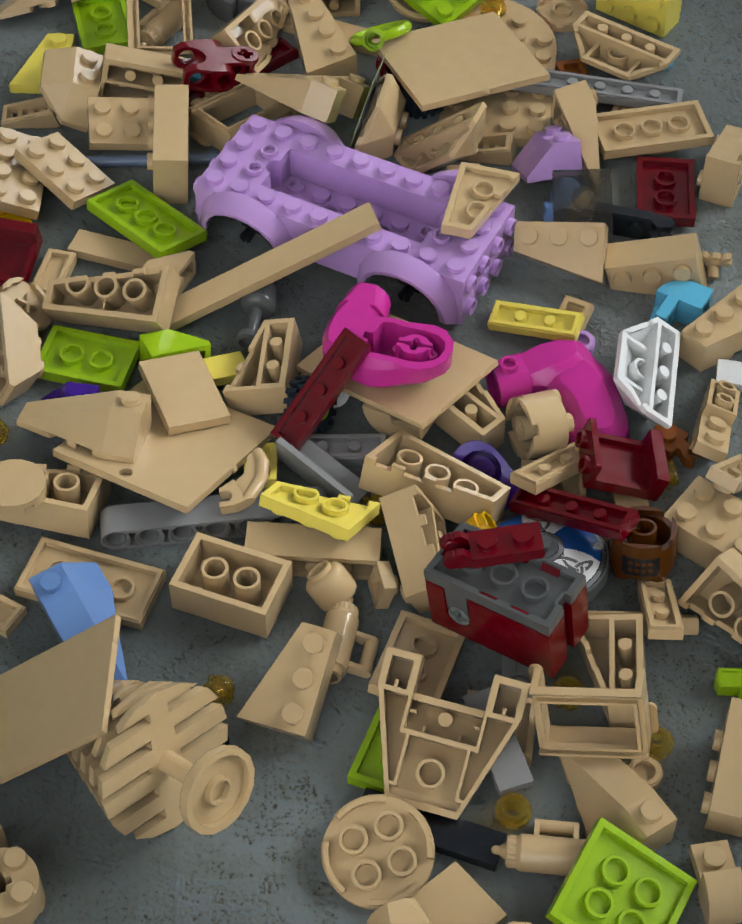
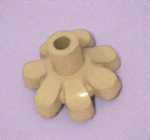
(716, 261)

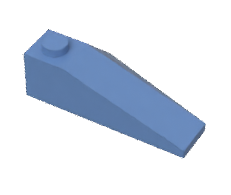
(76, 599)

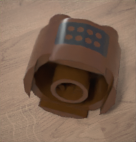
(648, 548)

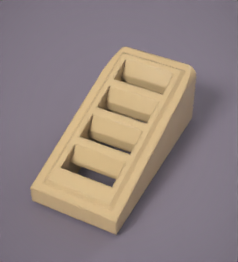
(30, 114)
(497, 149)

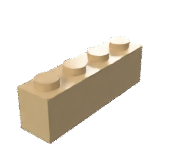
(310, 546)

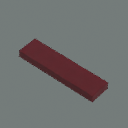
(322, 389)
(576, 512)

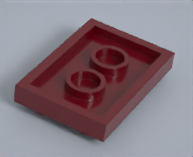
(666, 188)

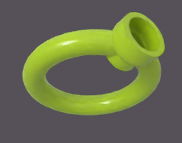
(385, 31)

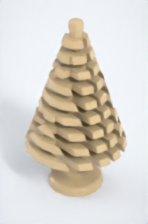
(166, 761)

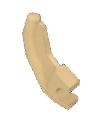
(248, 486)

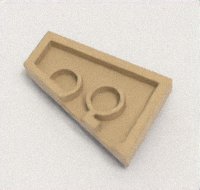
(475, 197)

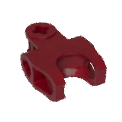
(214, 63)

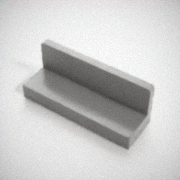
(320, 470)

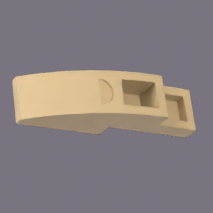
(715, 420)

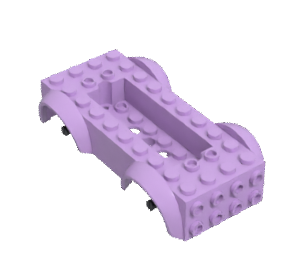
(291, 169)

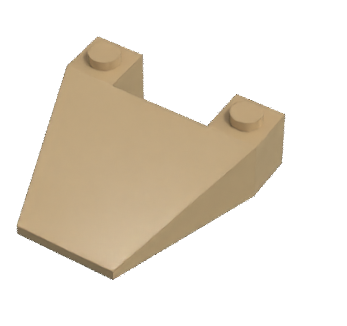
(312, 95)
(438, 748)

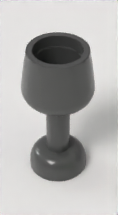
(258, 306)

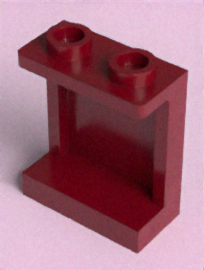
(18, 249)
(622, 463)

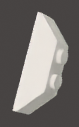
(648, 369)

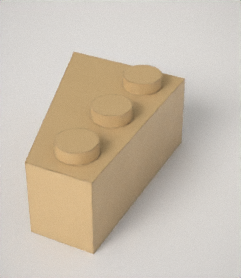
(722, 168)
(267, 369)
(474, 418)

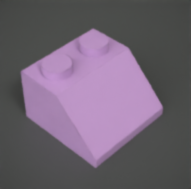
(547, 152)

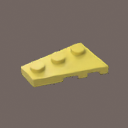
(29, 76)
(330, 515)

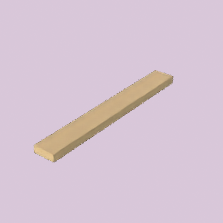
(274, 265)

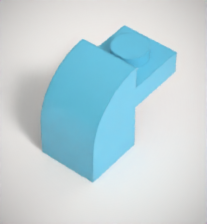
(681, 302)

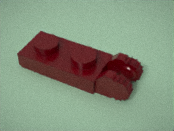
(492, 546)

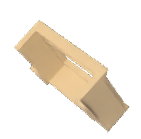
(133, 28)
(208, 114)
(589, 740)

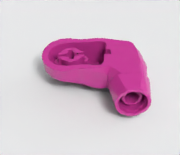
(401, 350)
(570, 368)

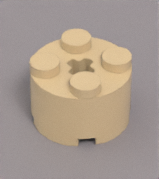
(538, 424)
(20, 887)

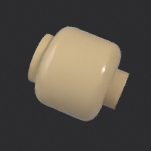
(330, 584)

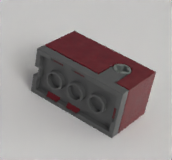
(512, 608)

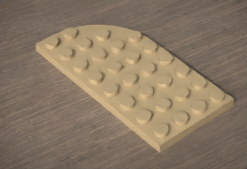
(518, 110)

